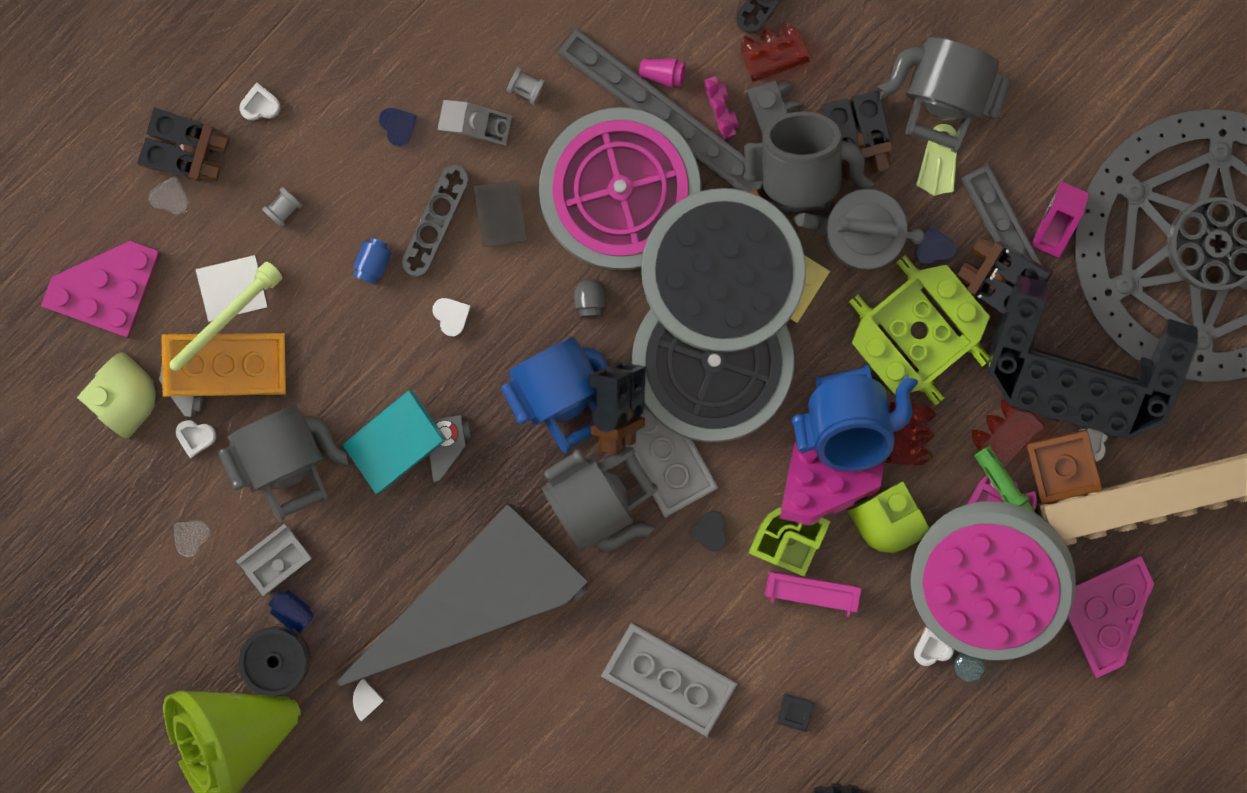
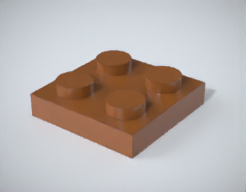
(1064, 466)

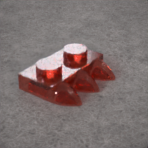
(773, 54)
(1007, 435)
(908, 440)

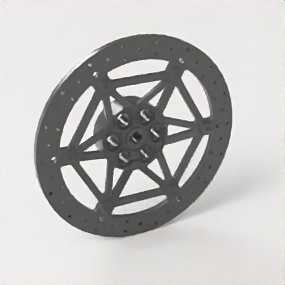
(1177, 238)

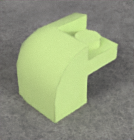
(120, 395)

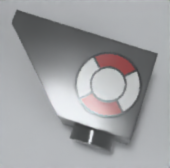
(446, 454)

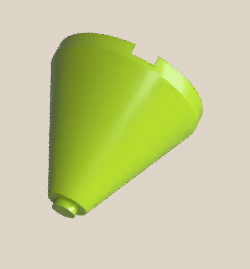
(226, 735)

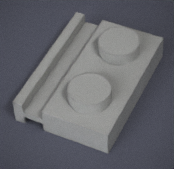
(274, 559)

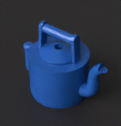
(555, 389)
(852, 420)

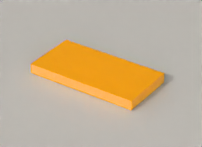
(226, 365)

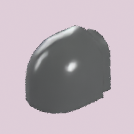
(589, 298)

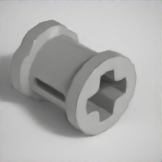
(525, 86)
(282, 207)

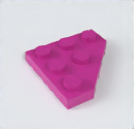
(105, 288)
(818, 490)
(1109, 613)

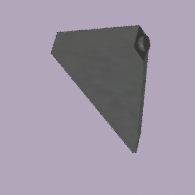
(491, 584)

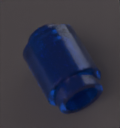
(291, 610)

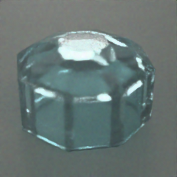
(968, 667)

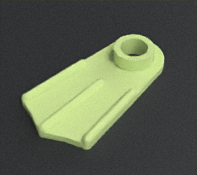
(938, 166)

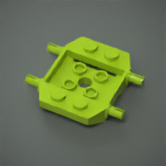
(910, 305)

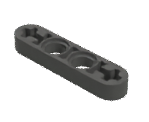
(430, 218)

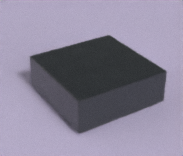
(795, 712)

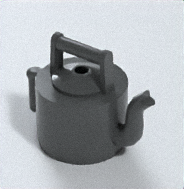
(950, 84)
(803, 162)
(860, 214)
(279, 455)
(594, 500)

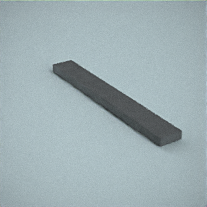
(640, 95)

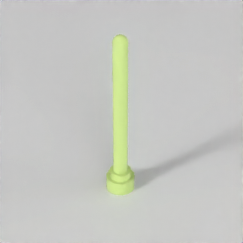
(265, 277)

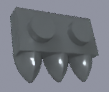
(768, 102)

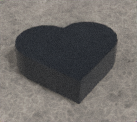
(709, 531)

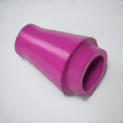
(663, 71)

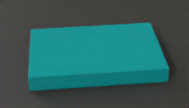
(394, 442)

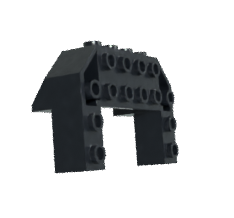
(1079, 391)

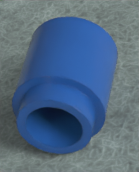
(371, 260)

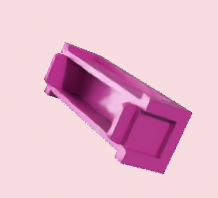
(812, 591)

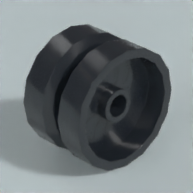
(292, 656)

